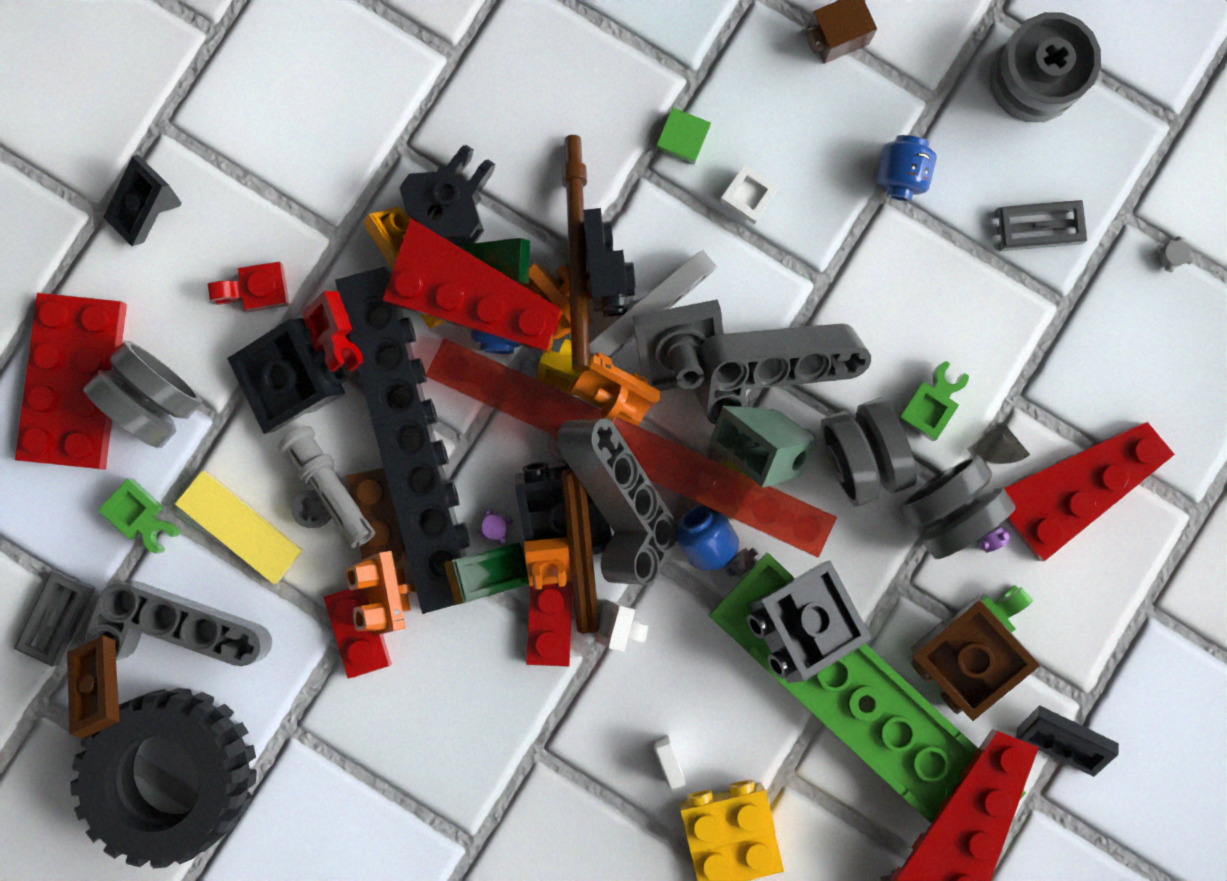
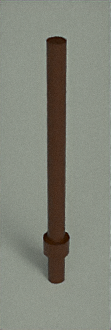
(574, 179)

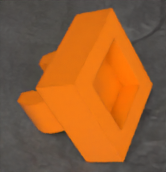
(548, 562)

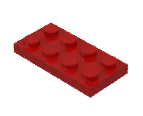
(66, 349)

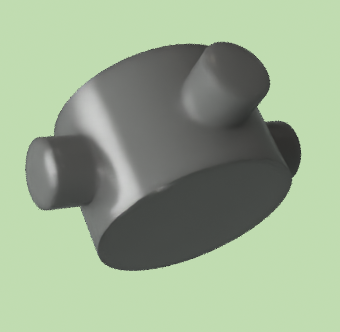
(742, 562)

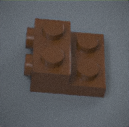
(972, 659)

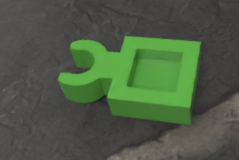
(930, 406)
(135, 512)

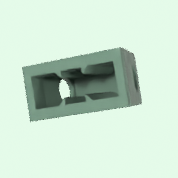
(763, 443)

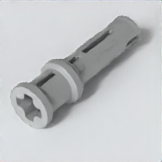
(317, 470)

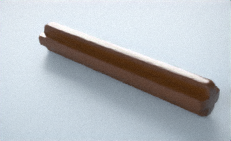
(580, 553)

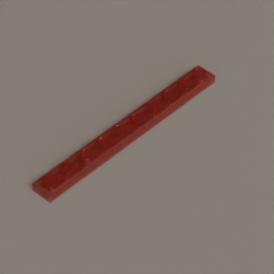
(661, 459)

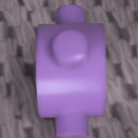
(495, 527)
(994, 540)

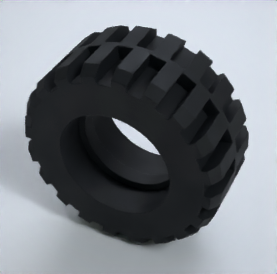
(120, 812)

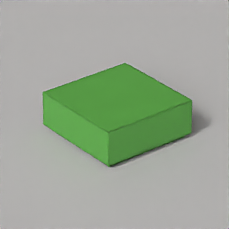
(683, 135)

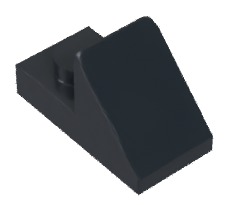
(139, 201)

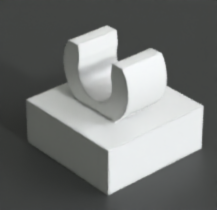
(618, 626)

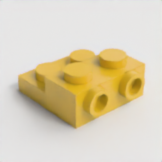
(731, 833)

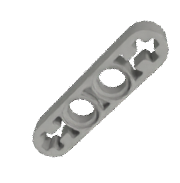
(659, 299)

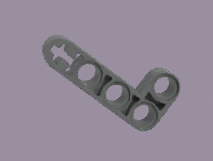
(776, 359)
(625, 498)
(183, 631)

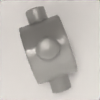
(1174, 254)

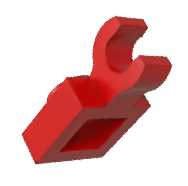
(258, 288)
(328, 330)

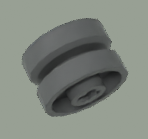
(1045, 67)
(142, 394)
(869, 451)
(957, 507)

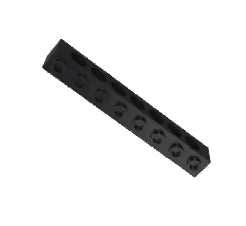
(360, 296)

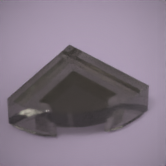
(999, 446)

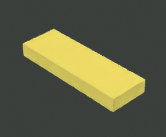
(239, 527)

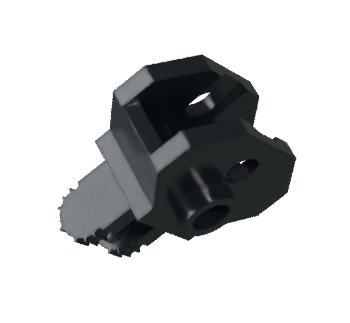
(449, 195)

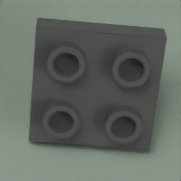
(671, 342)

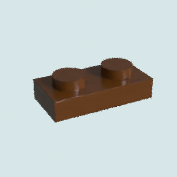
(374, 500)
(92, 687)

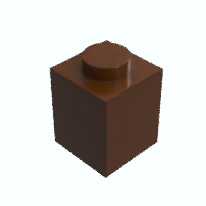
(840, 29)

